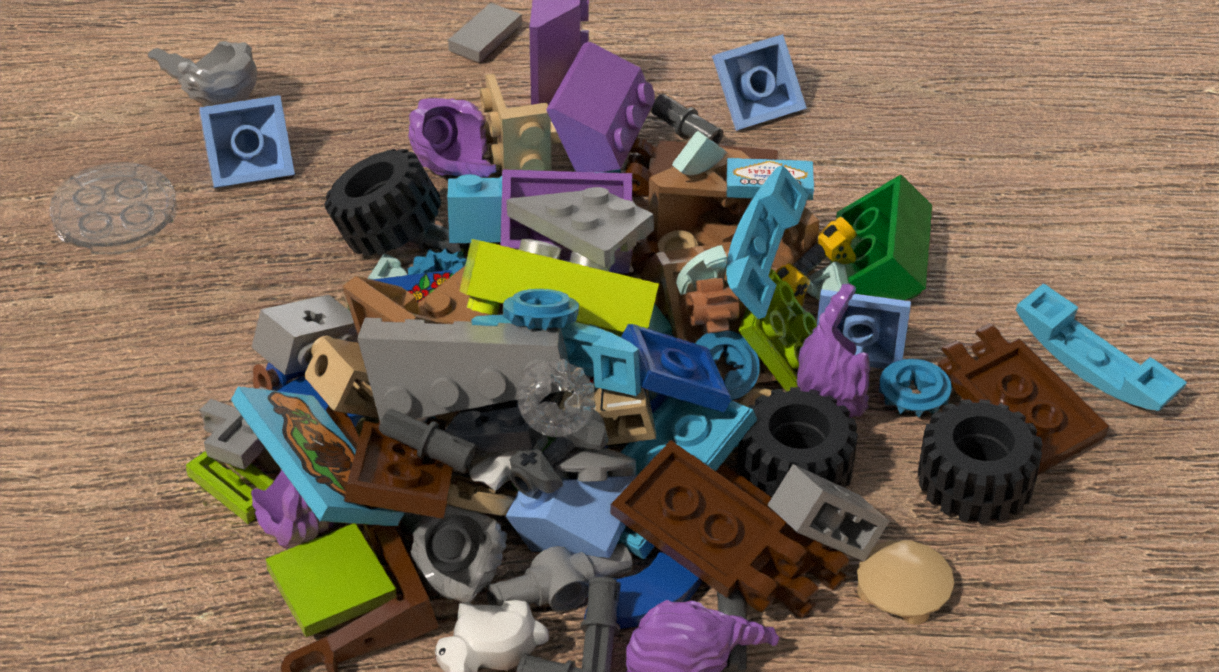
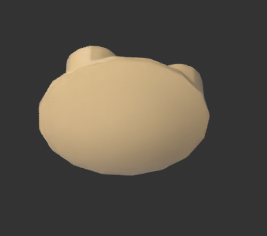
(905, 580)

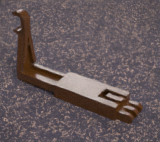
(390, 622)

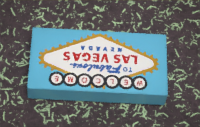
(748, 175)

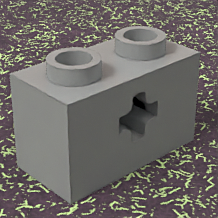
(289, 330)
(828, 513)

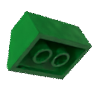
(890, 241)

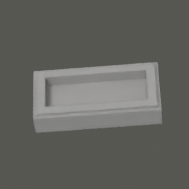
(484, 32)

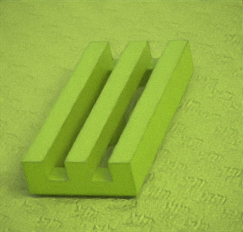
(233, 497)

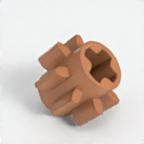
(712, 306)

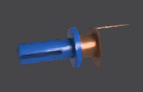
(271, 377)

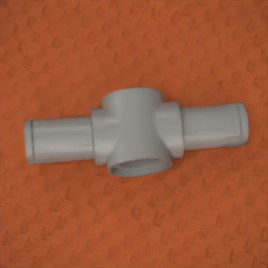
(560, 578)

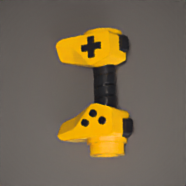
(833, 243)

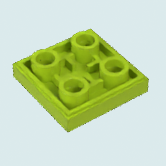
(779, 333)
(330, 579)

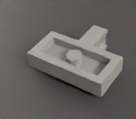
(230, 436)

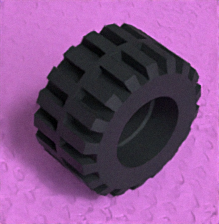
(383, 202)
(802, 421)
(979, 461)

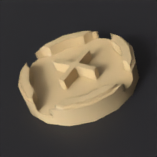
(476, 497)

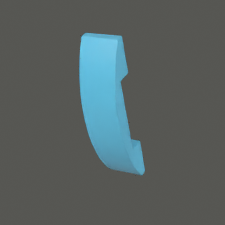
(758, 236)
(597, 351)
(1091, 357)

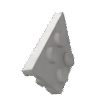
(585, 221)

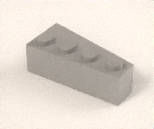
(451, 366)

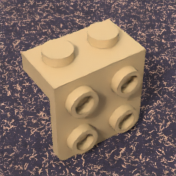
(517, 134)

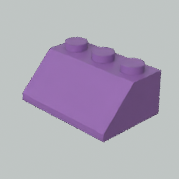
(554, 43)
(600, 109)
(533, 182)

